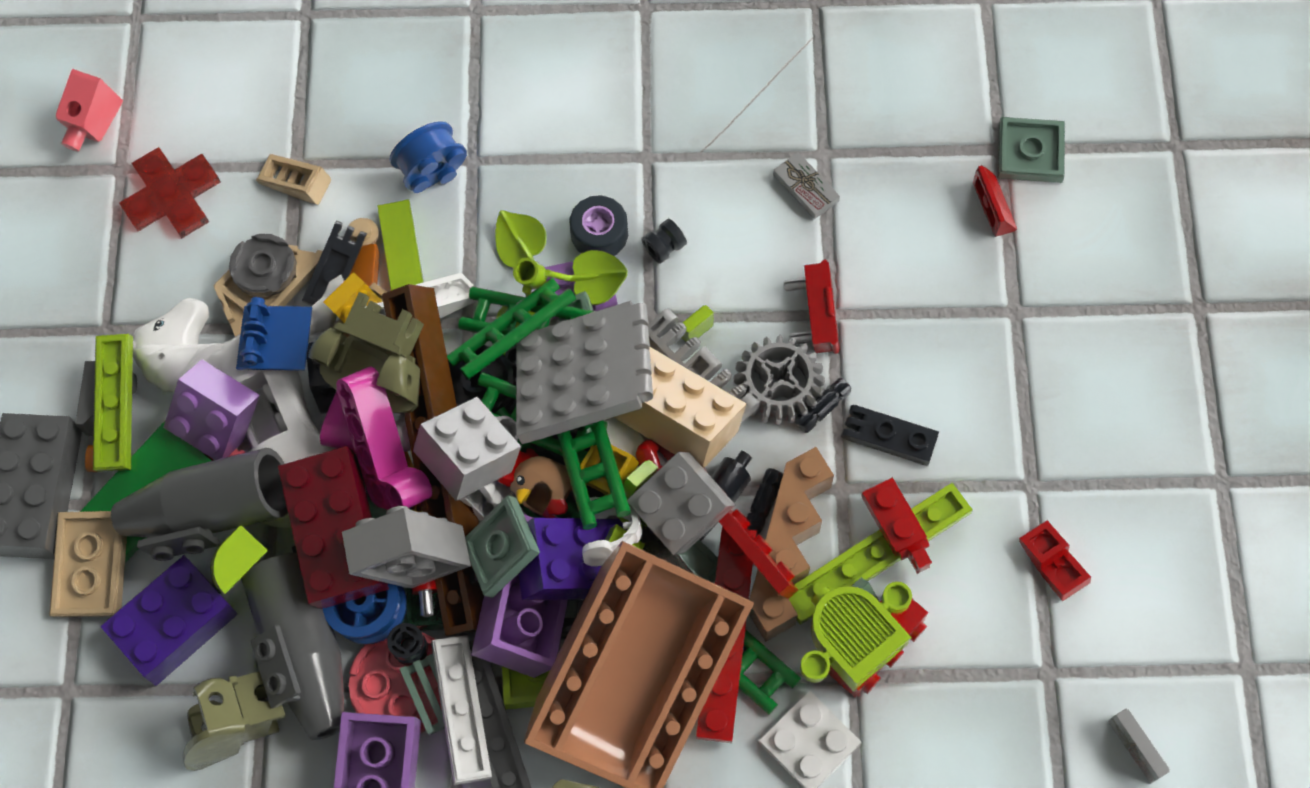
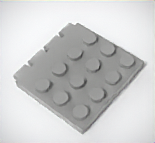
(583, 371)

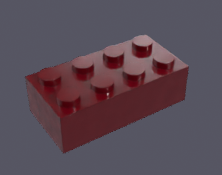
(322, 501)

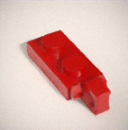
(898, 523)

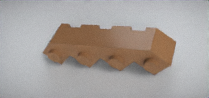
(791, 524)

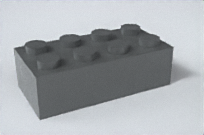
(35, 481)

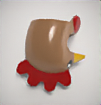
(539, 484)

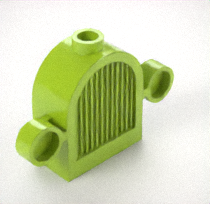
(855, 632)

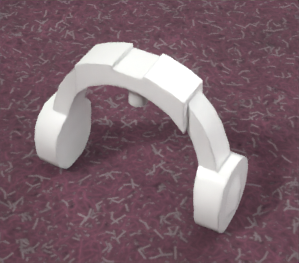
(597, 552)

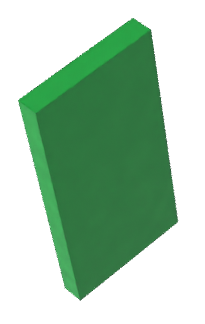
(155, 458)

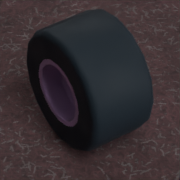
(591, 218)

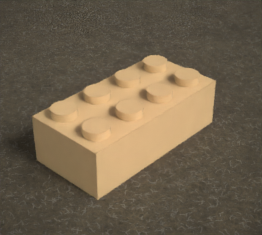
(686, 412)

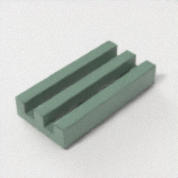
(418, 666)

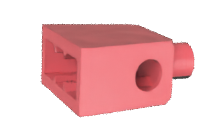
(86, 109)

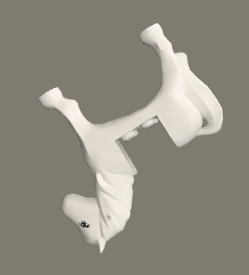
(171, 348)

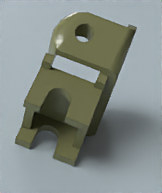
(374, 343)
(229, 723)

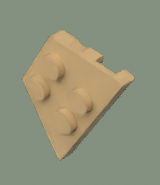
(234, 299)

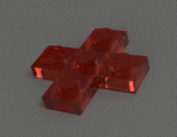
(170, 192)

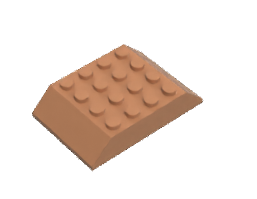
(636, 669)

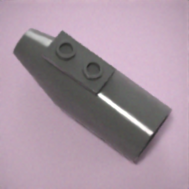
(203, 499)
(295, 646)

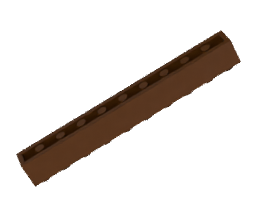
(457, 597)

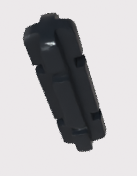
(825, 404)
(764, 499)

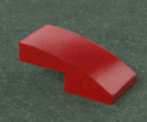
(1054, 561)

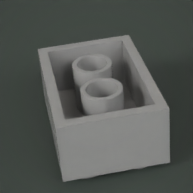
(405, 548)

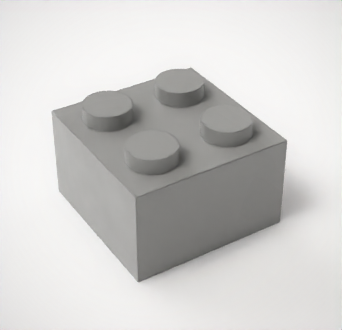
(466, 448)
(680, 503)

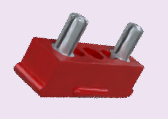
(821, 307)

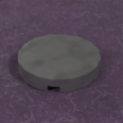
(262, 265)

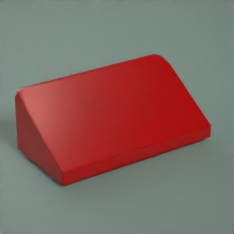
(993, 202)

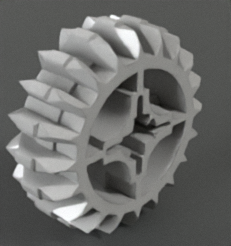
(760, 362)

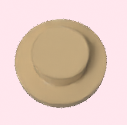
(365, 225)

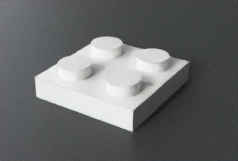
(810, 742)

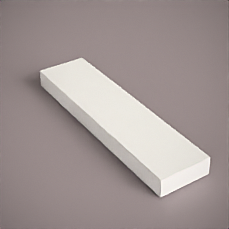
(461, 710)

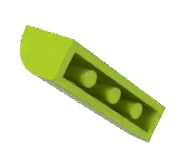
(234, 559)

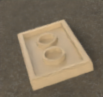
(87, 566)

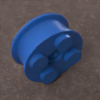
(428, 156)
(371, 620)

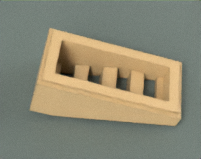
(311, 187)

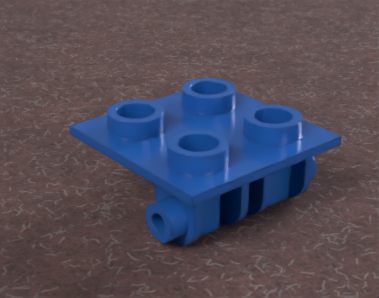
(273, 337)

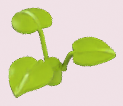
(523, 236)

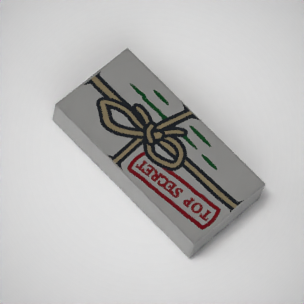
(806, 185)
(1139, 745)

